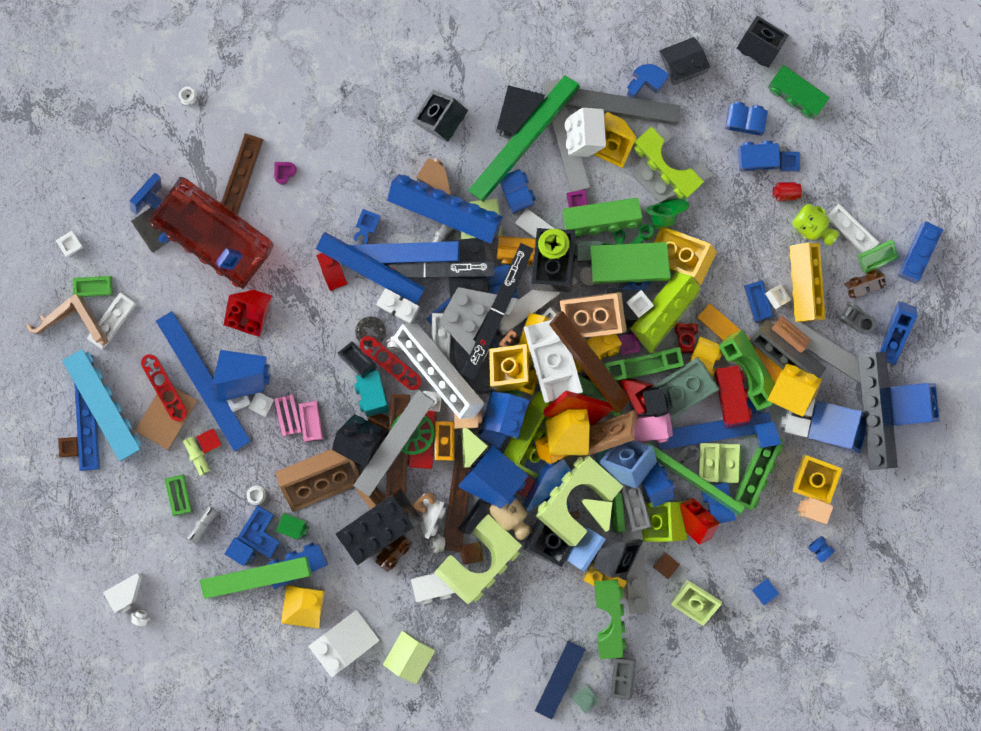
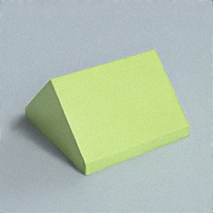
(471, 447)
(599, 511)
(696, 602)
(409, 657)

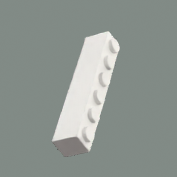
(438, 371)

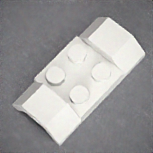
(551, 362)

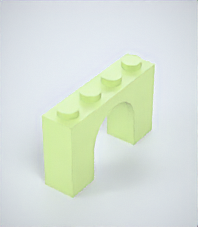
(555, 511)
(469, 584)

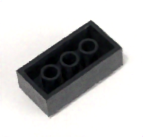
(379, 527)

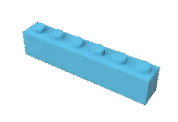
(101, 404)

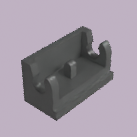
(623, 678)

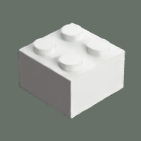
(585, 132)

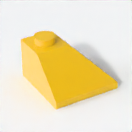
(618, 140)
(568, 433)
(303, 606)

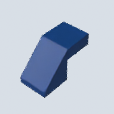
(766, 434)

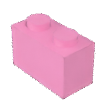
(653, 428)

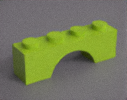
(683, 181)

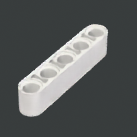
(527, 304)

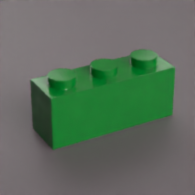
(798, 92)

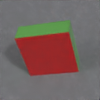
(209, 440)

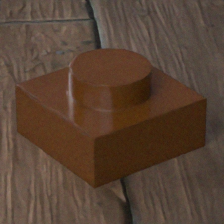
(471, 553)

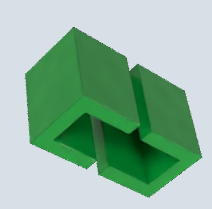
(293, 526)

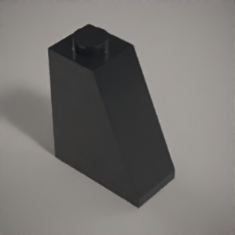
(516, 109)

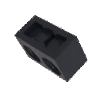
(658, 400)

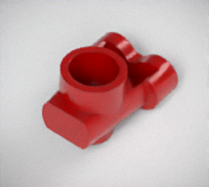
(686, 333)

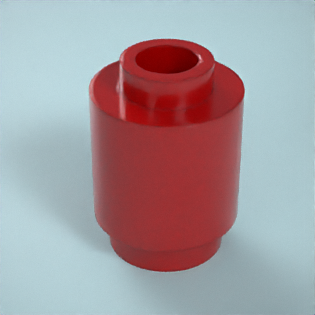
(787, 191)

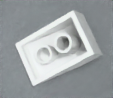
(344, 643)

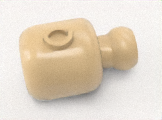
(512, 517)

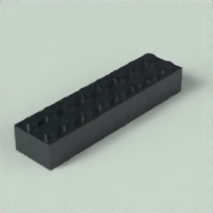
(472, 251)

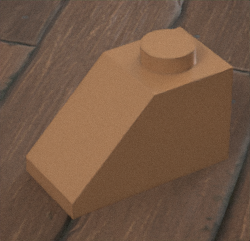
(434, 175)

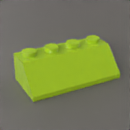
(667, 310)
(532, 429)

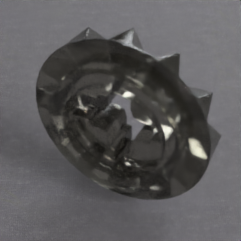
(369, 322)

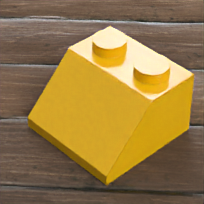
(509, 368)
(795, 389)
(816, 479)

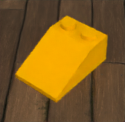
(687, 253)

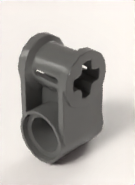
(856, 318)

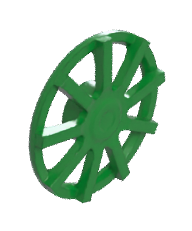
(417, 435)

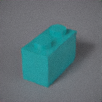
(372, 394)

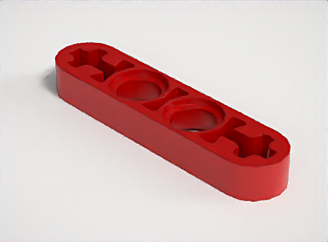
(392, 360)
(162, 389)

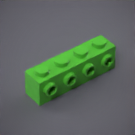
(603, 217)
(755, 475)

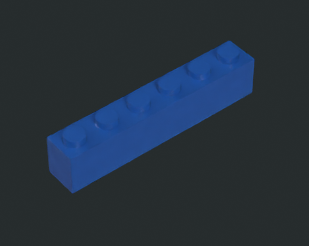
(444, 208)

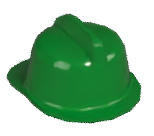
(666, 212)

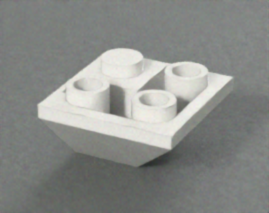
(431, 516)

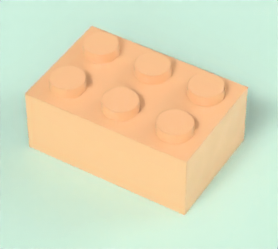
(596, 314)

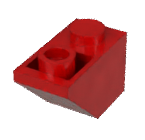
(698, 521)

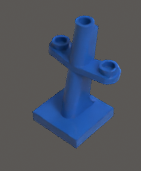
(147, 196)

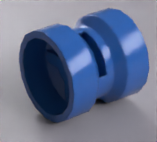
(821, 549)

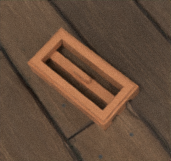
(511, 333)
(791, 334)

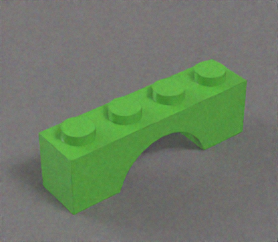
(740, 351)
(646, 364)
(608, 599)

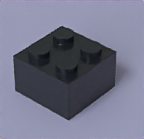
(359, 440)

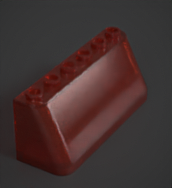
(208, 228)

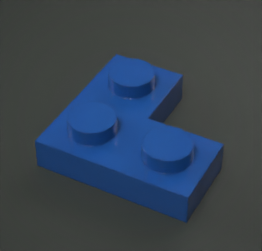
(254, 534)

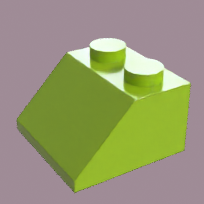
(665, 523)

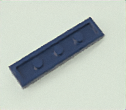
(559, 680)

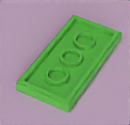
(629, 263)

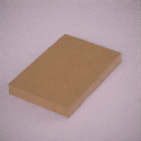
(158, 425)
(612, 432)

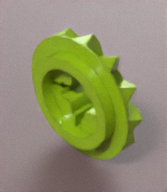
(548, 237)

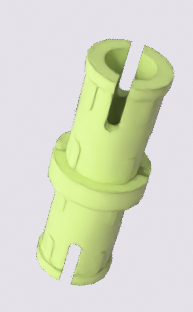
(196, 455)

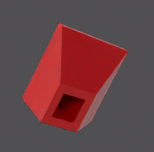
(247, 311)

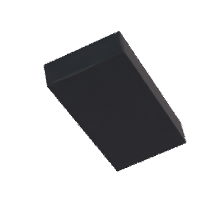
(357, 359)
(474, 516)

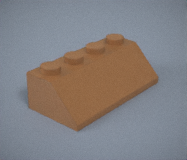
(317, 479)

